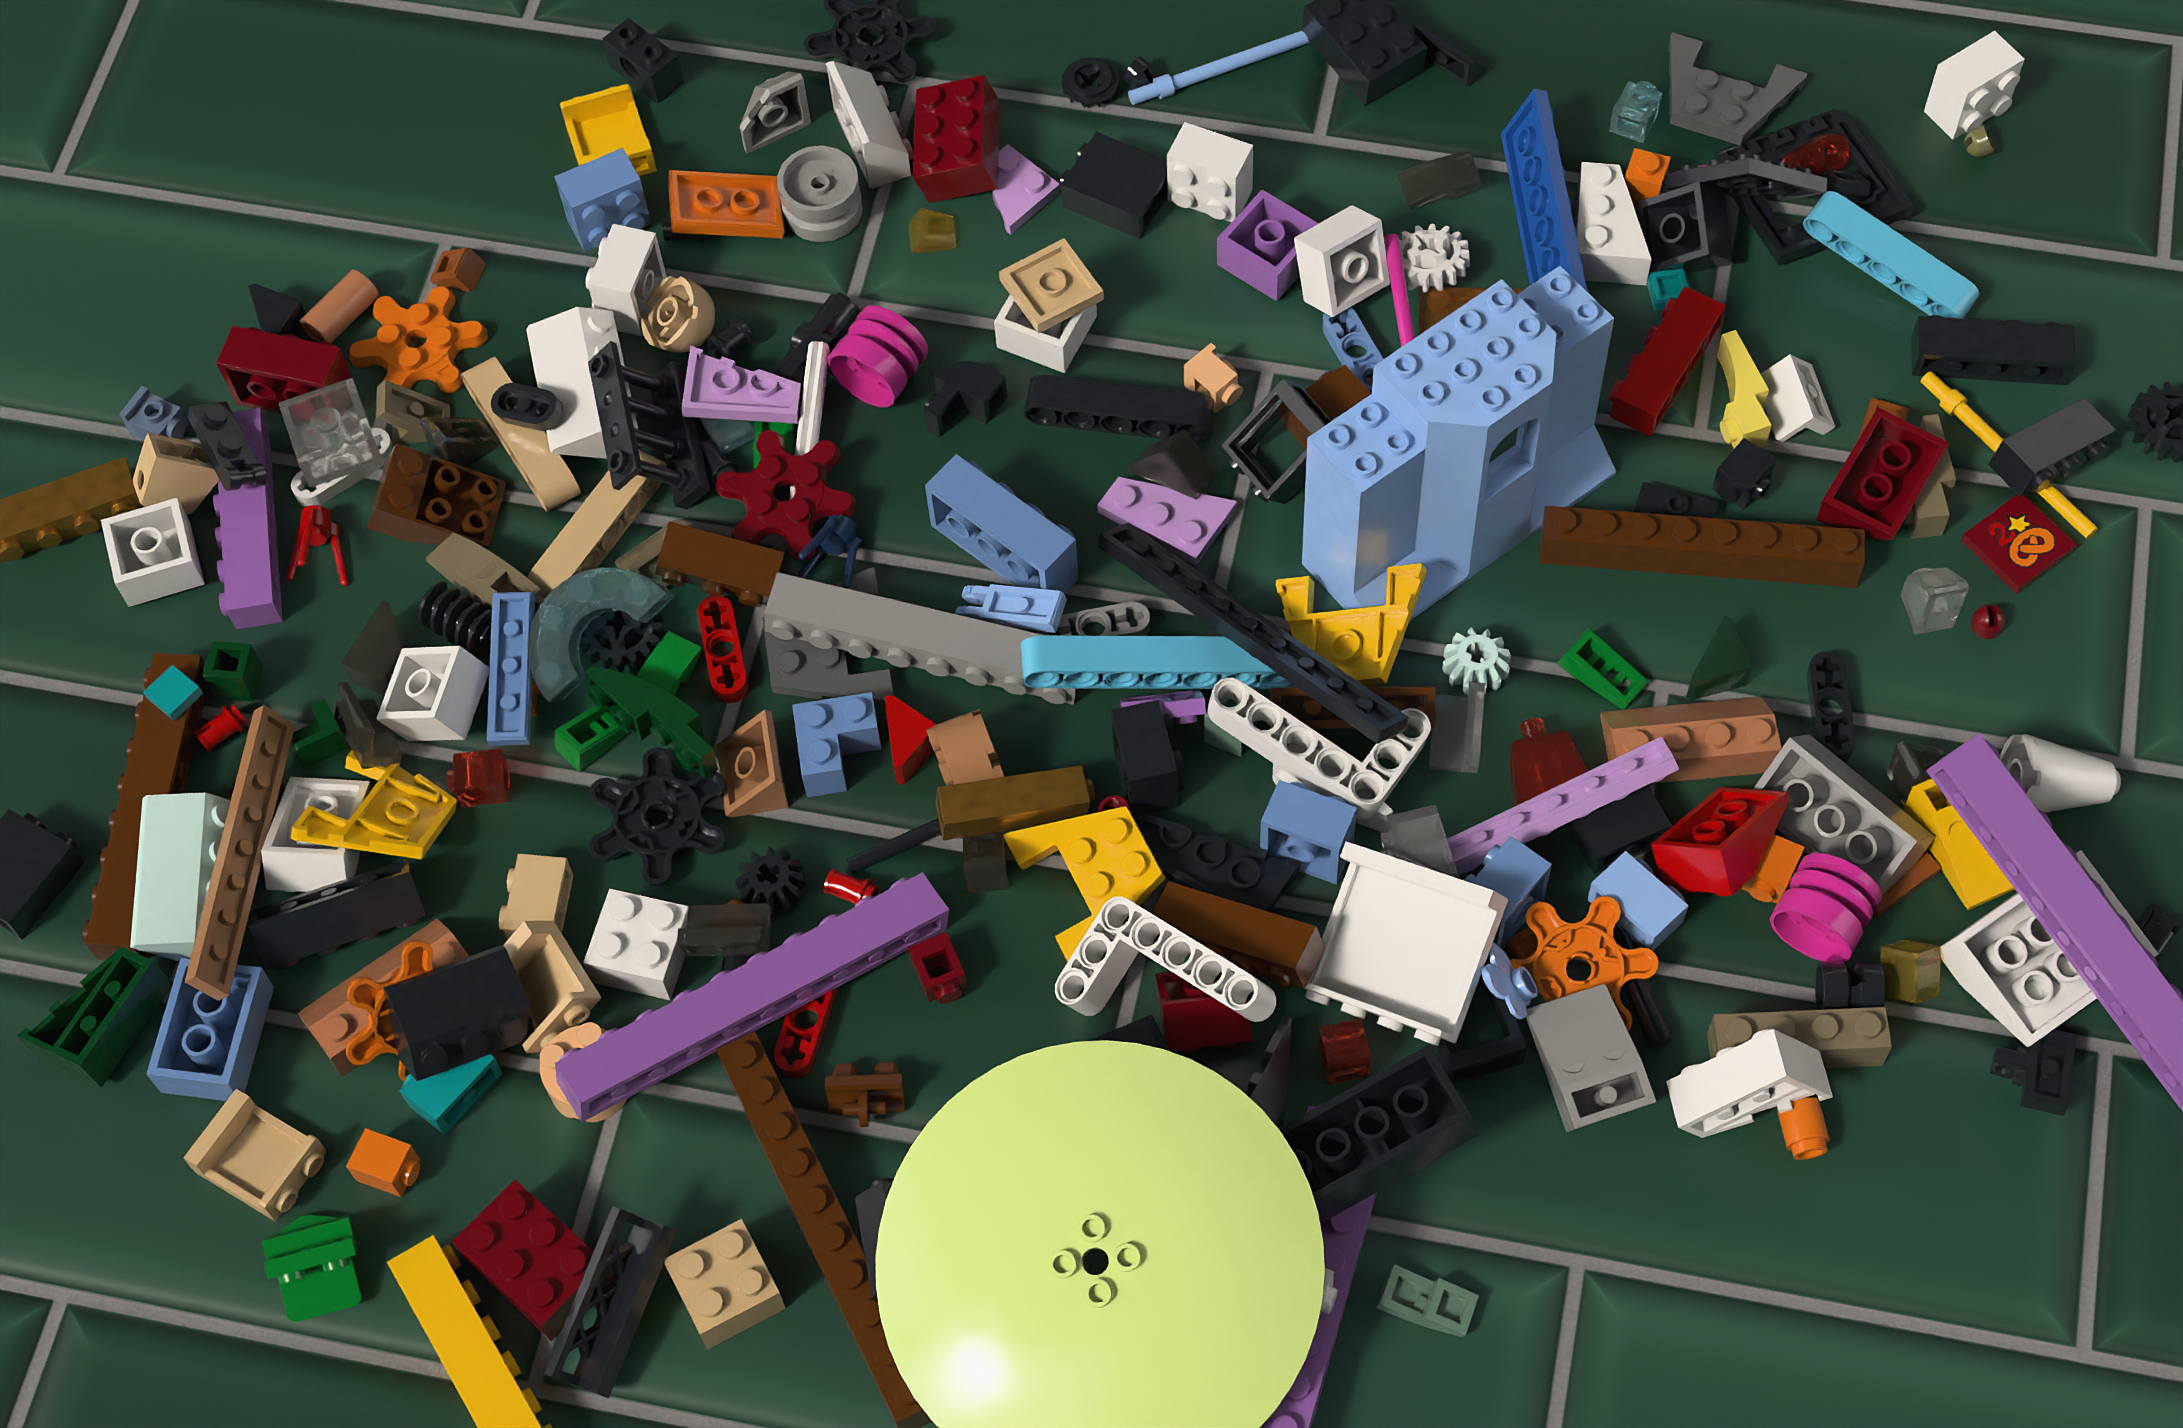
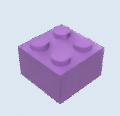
(1262, 245)

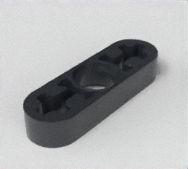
(1837, 692)

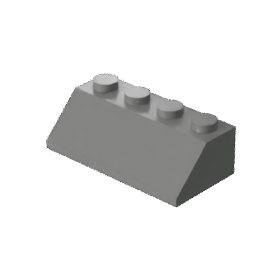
(1842, 813)

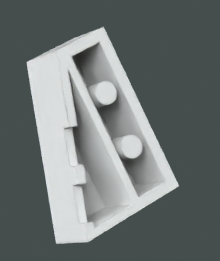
(1609, 228)
(1747, 1080)

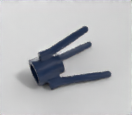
(834, 538)

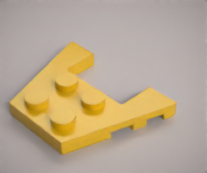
(1358, 639)
(395, 818)
(1103, 856)

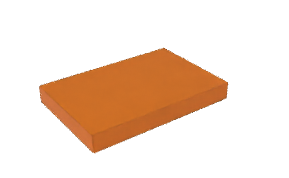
(725, 204)

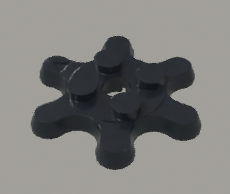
(877, 19)
(656, 792)

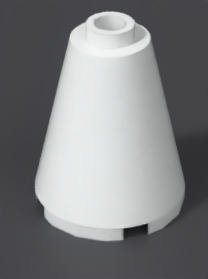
(2059, 775)

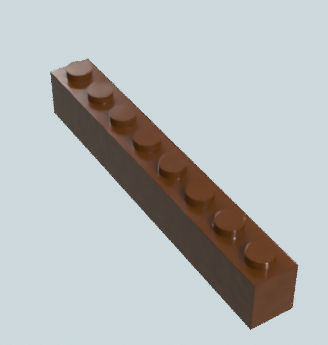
(1702, 546)
(156, 765)

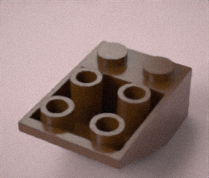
(432, 498)

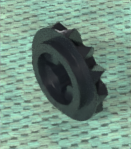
(1090, 70)

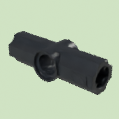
(826, 326)

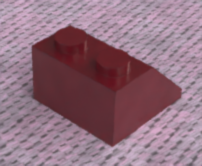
(1195, 1018)

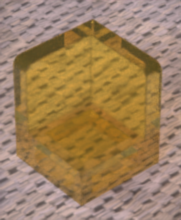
(1911, 970)

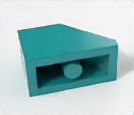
(451, 1093)

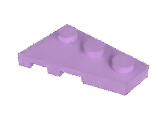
(731, 392)
(1168, 517)

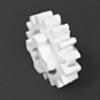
(1430, 257)

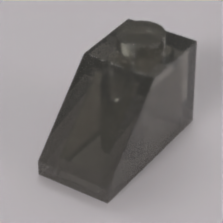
(375, 651)

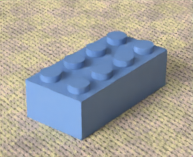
(1001, 528)

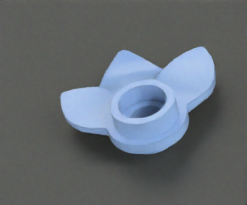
(1509, 983)

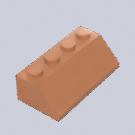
(1703, 737)
(335, 1020)

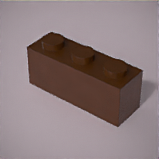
(718, 564)

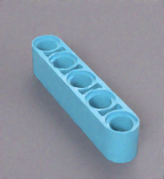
(1890, 257)

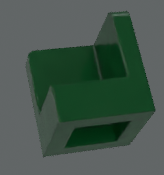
(319, 738)

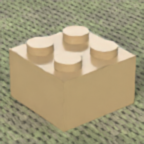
(724, 1284)

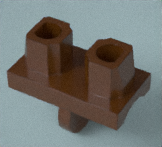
(865, 1094)

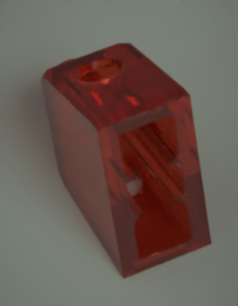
(1541, 761)

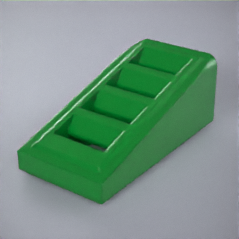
(1601, 651)
(577, 746)

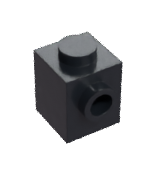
(1744, 474)

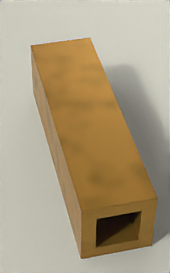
(1013, 802)

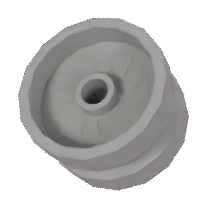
(820, 193)

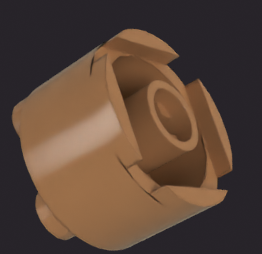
(965, 749)

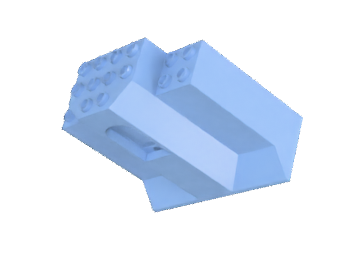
(1411, 464)

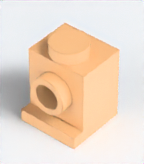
(1212, 377)

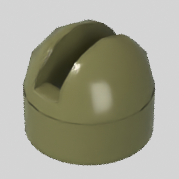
(1979, 142)

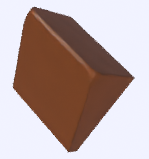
(458, 269)

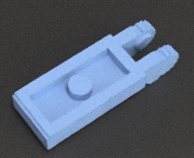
(1014, 606)

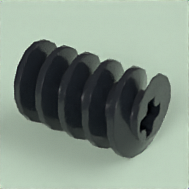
(457, 619)

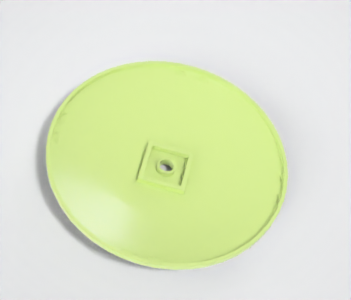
(1121, 1154)

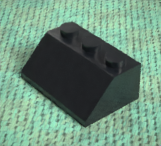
(458, 1013)

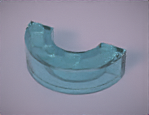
(570, 609)

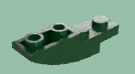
(652, 710)

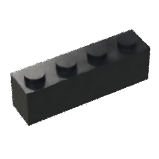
(1993, 350)
(336, 915)

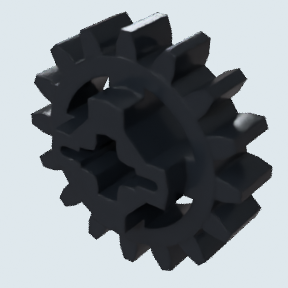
(2159, 421)
(633, 644)

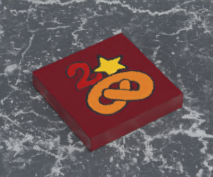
(2018, 542)

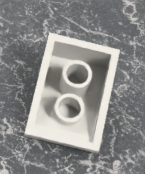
(304, 865)

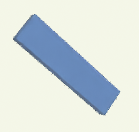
(510, 669)

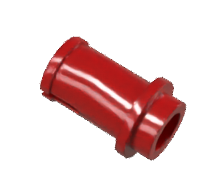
(221, 727)
(849, 887)

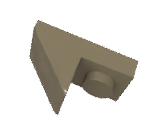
(405, 410)

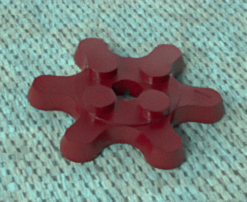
(789, 518)

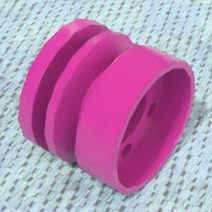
(877, 356)
(1826, 907)

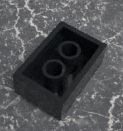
(1365, 44)

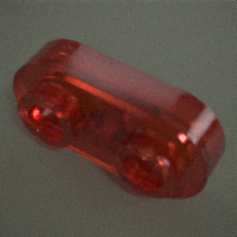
(1812, 154)

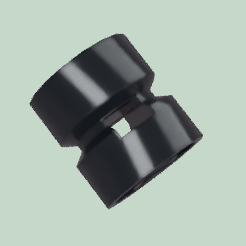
(1849, 987)

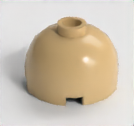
(678, 315)

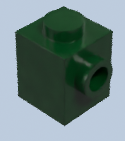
(233, 671)

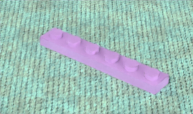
(1564, 803)

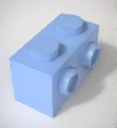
(1647, 905)

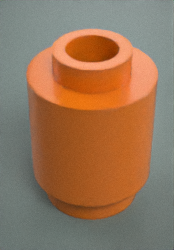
(1804, 1129)

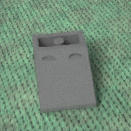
(1589, 1058)

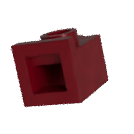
(935, 957)

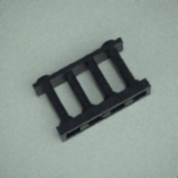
(678, 433)

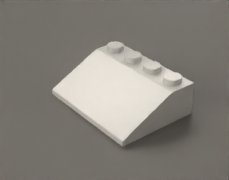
(2019, 968)

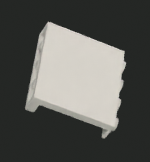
(1405, 945)

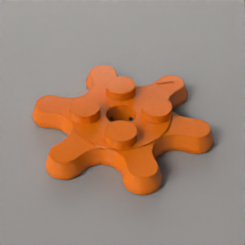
(422, 320)
(1588, 940)
(370, 996)

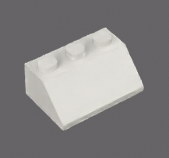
(869, 125)

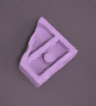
(1021, 188)

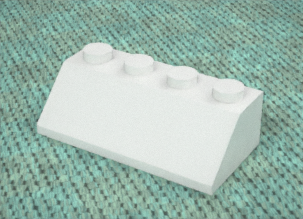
(560, 361)

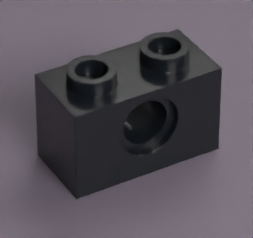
(643, 60)

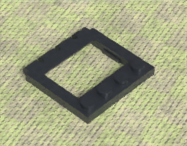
(1793, 241)

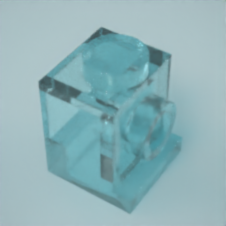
(1638, 103)

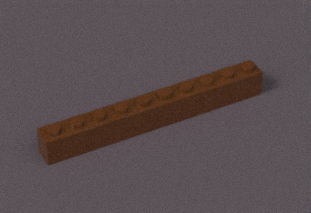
(818, 1217)

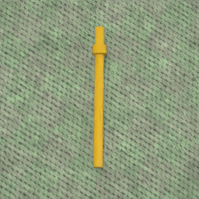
(1955, 404)

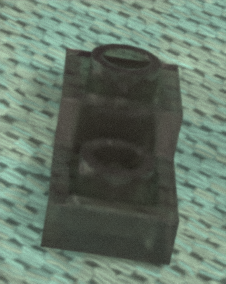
(1443, 176)

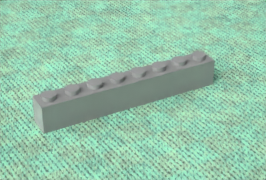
(902, 634)

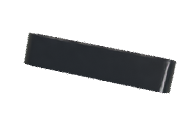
(1117, 407)

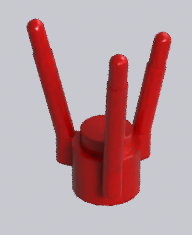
(314, 530)

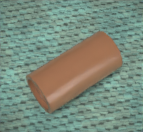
(339, 307)

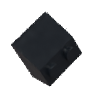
(1686, 228)

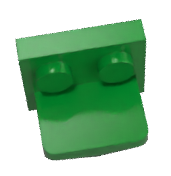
(314, 1265)

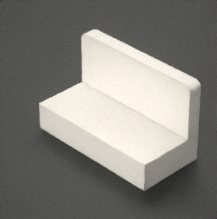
(1795, 399)

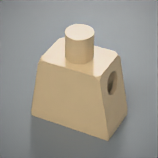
(173, 470)

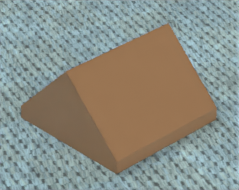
(752, 768)

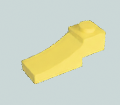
(1747, 391)

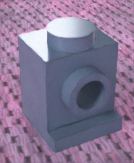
(153, 415)

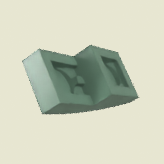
(1427, 1302)

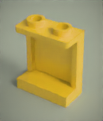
(605, 124)

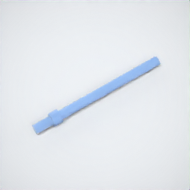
(1166, 85)

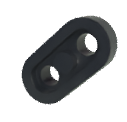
(535, 406)

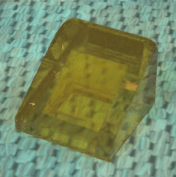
(931, 232)

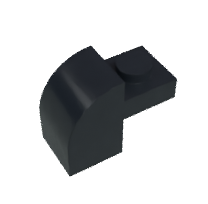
(964, 388)

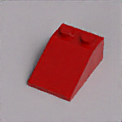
(1719, 841)

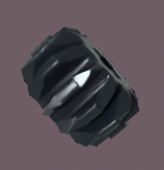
(781, 871)

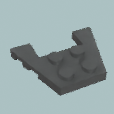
(1720, 104)
(814, 672)

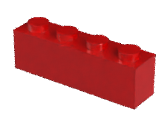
(1666, 361)

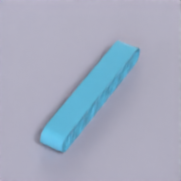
(1140, 663)

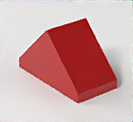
(907, 737)

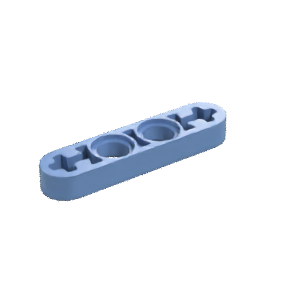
(1355, 336)

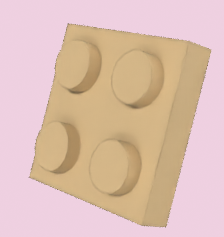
(1051, 285)

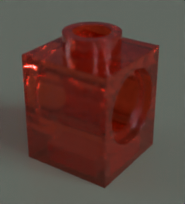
(480, 777)
(1344, 1051)

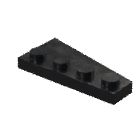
(1216, 865)

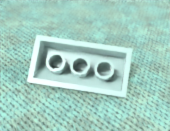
(174, 870)

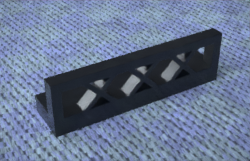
(617, 1305)

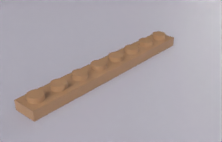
(239, 854)

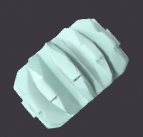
(1474, 647)

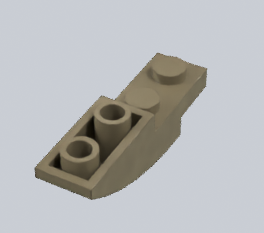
(479, 571)

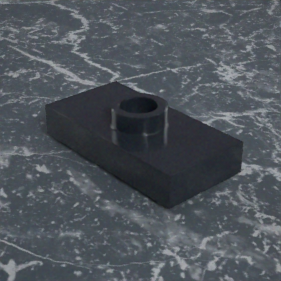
(1665, 501)

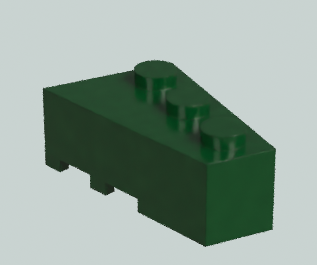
(100, 1019)

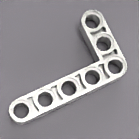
(1318, 750)
(1170, 950)

